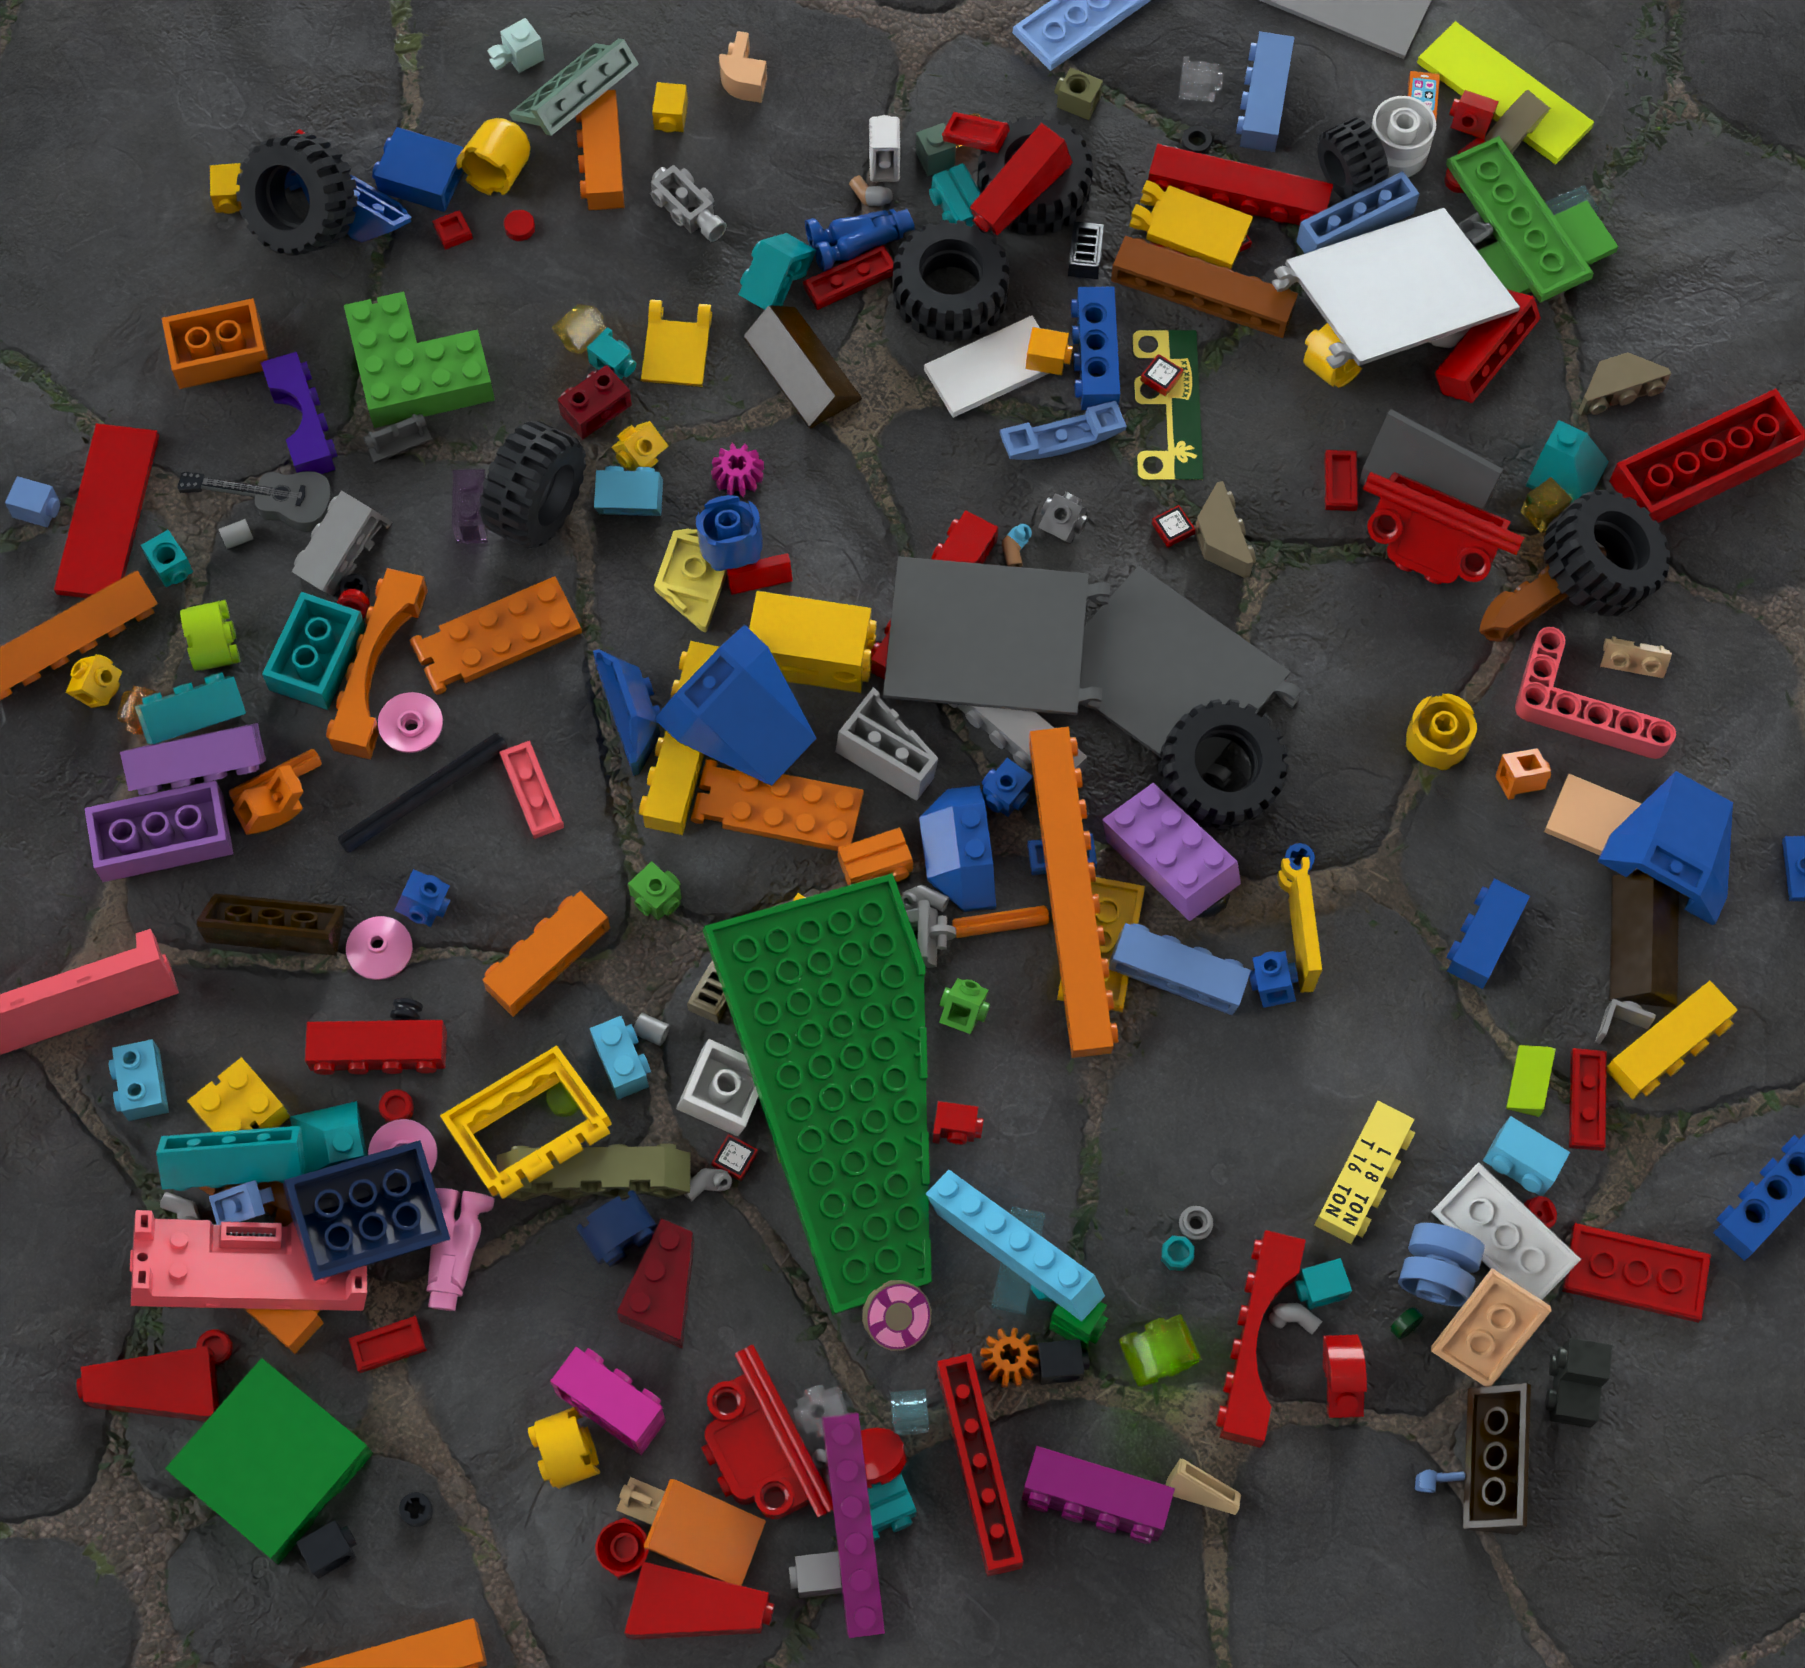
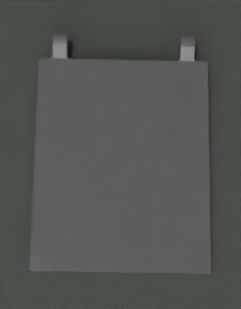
(990, 636)
(1166, 656)

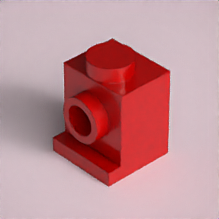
(957, 1123)

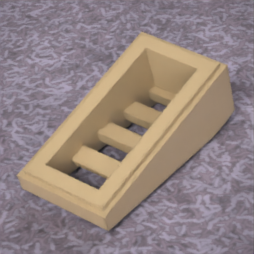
(1201, 1488)

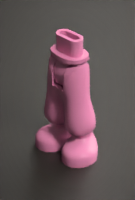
(452, 1259)

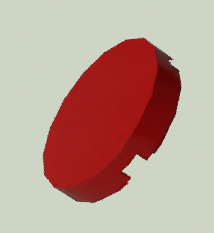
(882, 1455)

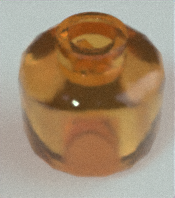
(127, 712)

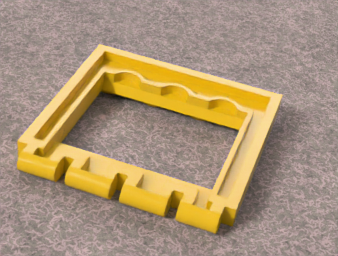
(510, 1094)

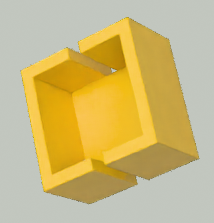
(238, 1101)

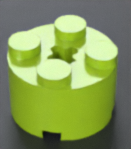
(209, 635)

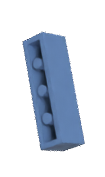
(1266, 91)
(1360, 214)
(1179, 968)

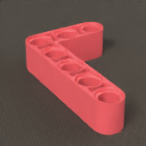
(1583, 707)

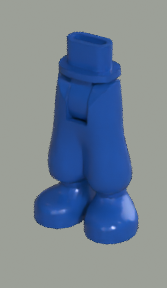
(854, 235)

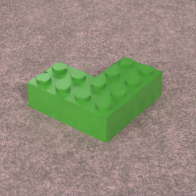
(413, 376)

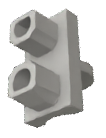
(932, 931)

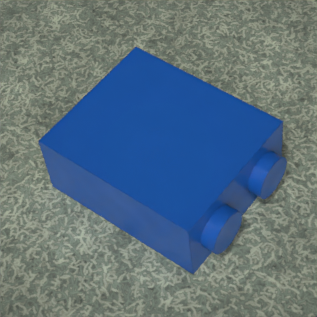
(418, 169)

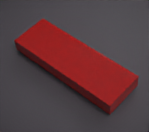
(849, 277)
(1587, 1099)

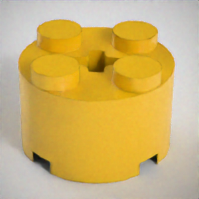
(1317, 352)
(1431, 744)
(565, 1448)

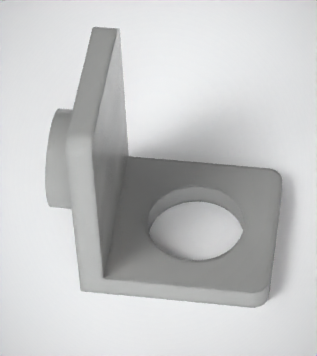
(1625, 1011)

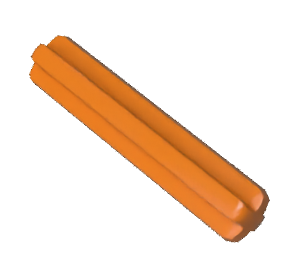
(300, 765)
(1001, 921)

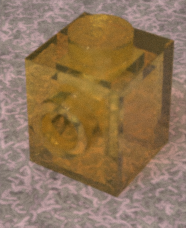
(579, 327)
(1545, 504)

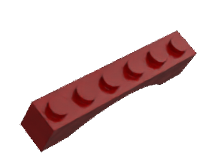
(1247, 1407)

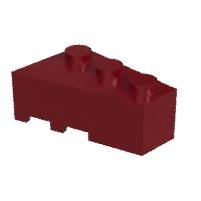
(660, 1286)

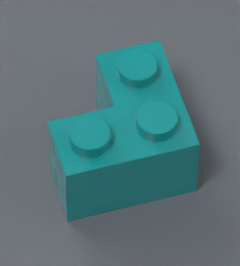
(774, 268)

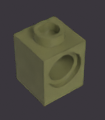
(1088, 95)

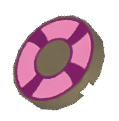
(897, 1315)

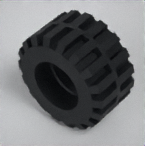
(1352, 157)

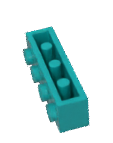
(230, 1157)

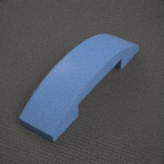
(1064, 435)

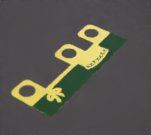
(1182, 406)

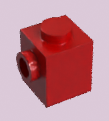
(1473, 114)

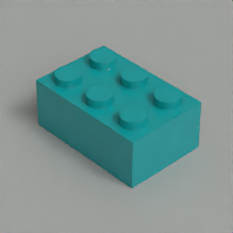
(314, 650)

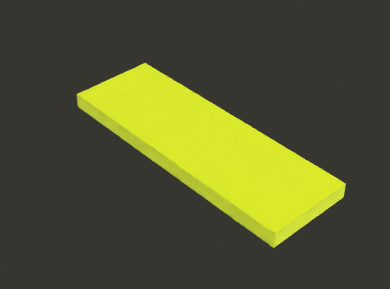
(1476, 67)

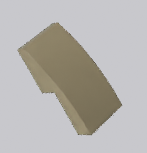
(1519, 120)

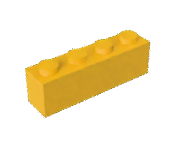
(1671, 1040)

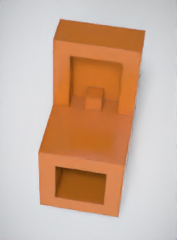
(270, 805)

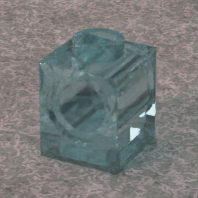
(909, 1412)

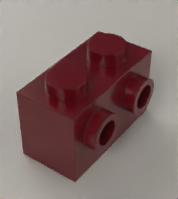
(594, 401)

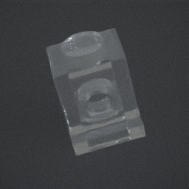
(1199, 80)

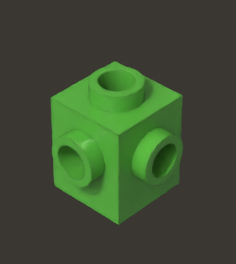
(655, 891)
(964, 1005)

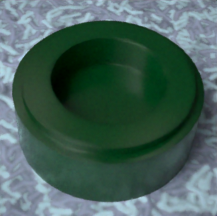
(1407, 1323)

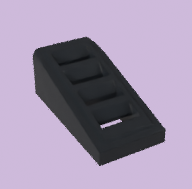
(1085, 268)

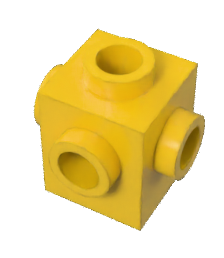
(639, 446)
(94, 681)

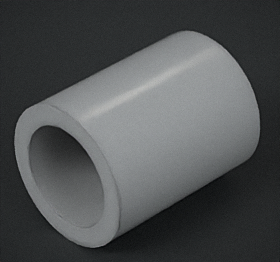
(236, 534)
(651, 1029)

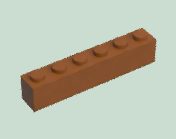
(1203, 286)

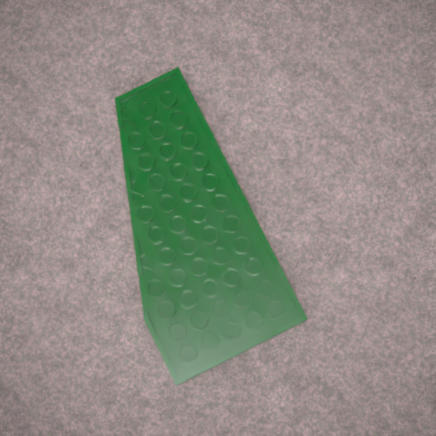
(839, 1061)

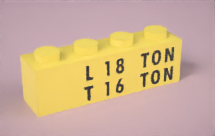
(1364, 1173)

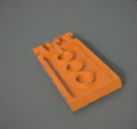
(497, 635)
(788, 810)

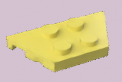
(689, 579)

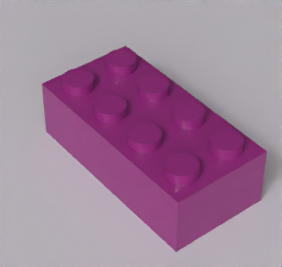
(1098, 1495)

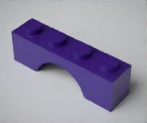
(289, 386)

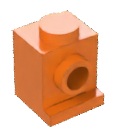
(1522, 772)

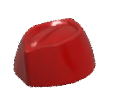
(621, 1547)

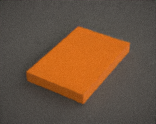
(704, 1533)

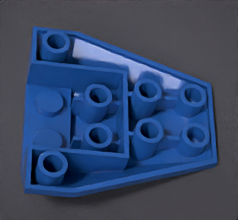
(740, 711)
(1680, 840)

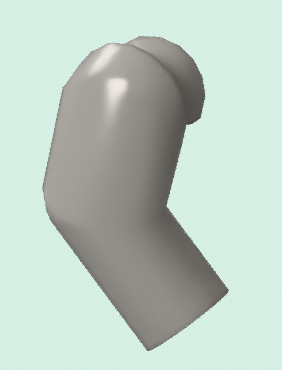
(914, 895)

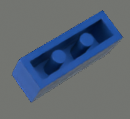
(1486, 932)

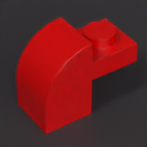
(1345, 1375)

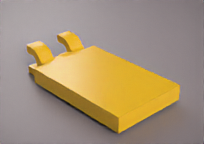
(1191, 224)
(1303, 922)

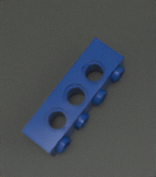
(1097, 305)
(1745, 1236)

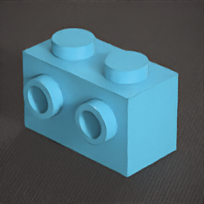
(628, 491)
(618, 1055)
(139, 1080)
(1526, 1156)

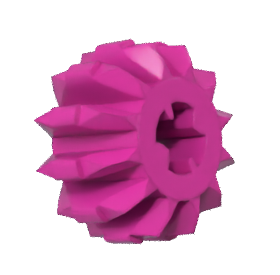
(737, 469)

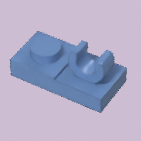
(240, 1203)

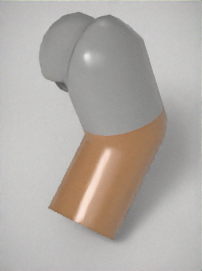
(870, 194)

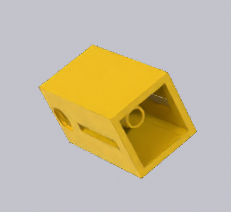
(816, 639)

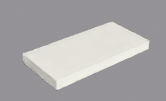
(984, 368)
(1512, 1235)

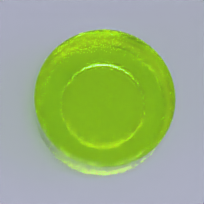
(560, 1101)

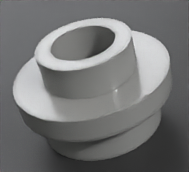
(1203, 1216)

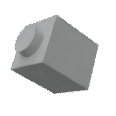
(816, 1574)

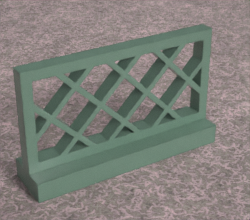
(576, 86)

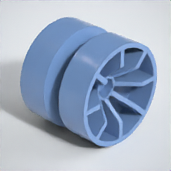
(1441, 1264)

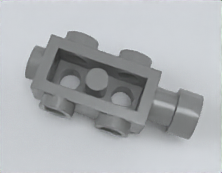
(691, 206)

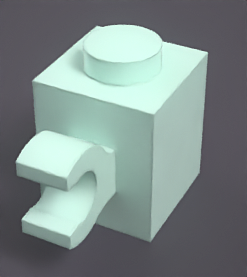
(520, 47)

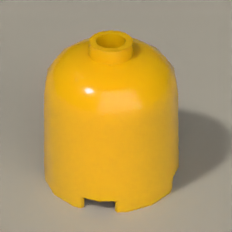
(494, 156)

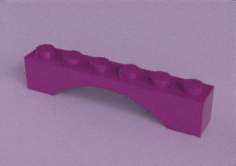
(853, 1525)

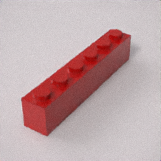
(1240, 185)
(968, 541)
(979, 1465)

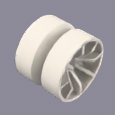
(1406, 133)

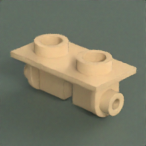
(1642, 660)
(640, 1500)

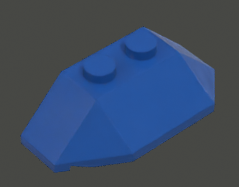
(374, 212)
(630, 706)
(959, 848)

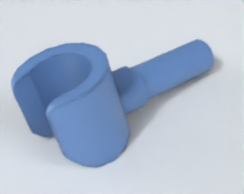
(1427, 1479)

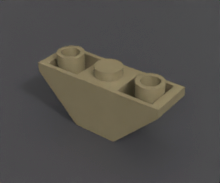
(1622, 381)
(1223, 534)

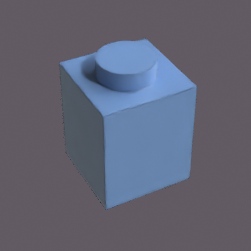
(32, 502)

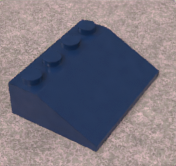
(366, 1210)

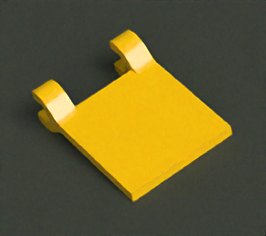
(676, 349)

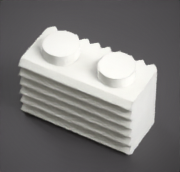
(884, 148)

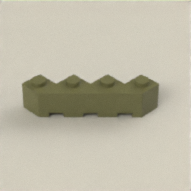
(607, 1172)

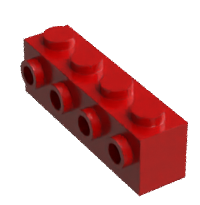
(1486, 350)
(376, 1046)

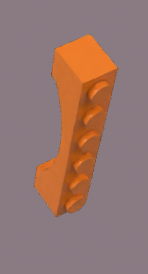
(398, 599)

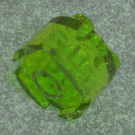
(1160, 1350)

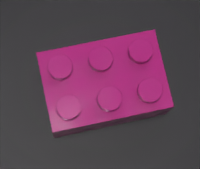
(609, 1399)

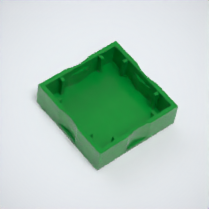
(269, 1460)

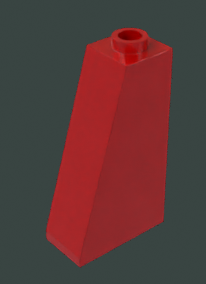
(1021, 180)
(162, 1384)
(691, 1605)

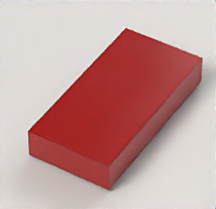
(975, 132)
(1341, 480)
(761, 574)
(387, 1344)

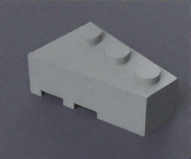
(338, 542)
(886, 747)

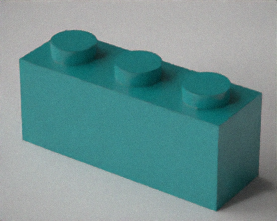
(189, 708)

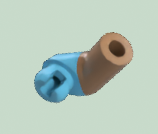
(1014, 542)

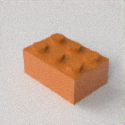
(215, 343)

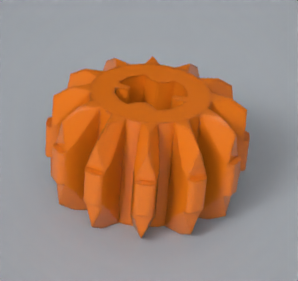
(1003, 1367)

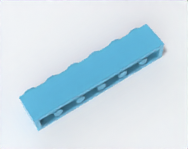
(1015, 1245)

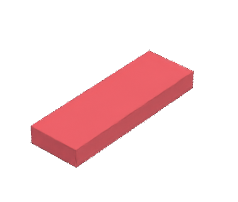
(531, 789)

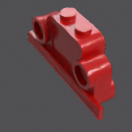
(1436, 531)
(760, 1446)

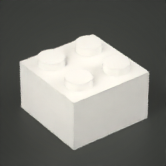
(720, 1089)

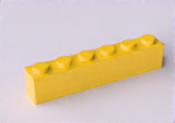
(678, 766)

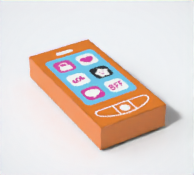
(1425, 88)

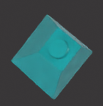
(1570, 460)
(331, 1136)

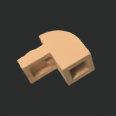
(741, 75)

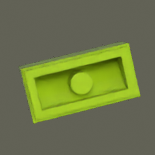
(1530, 1079)

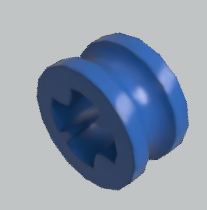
(1302, 849)

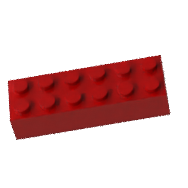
(1711, 457)

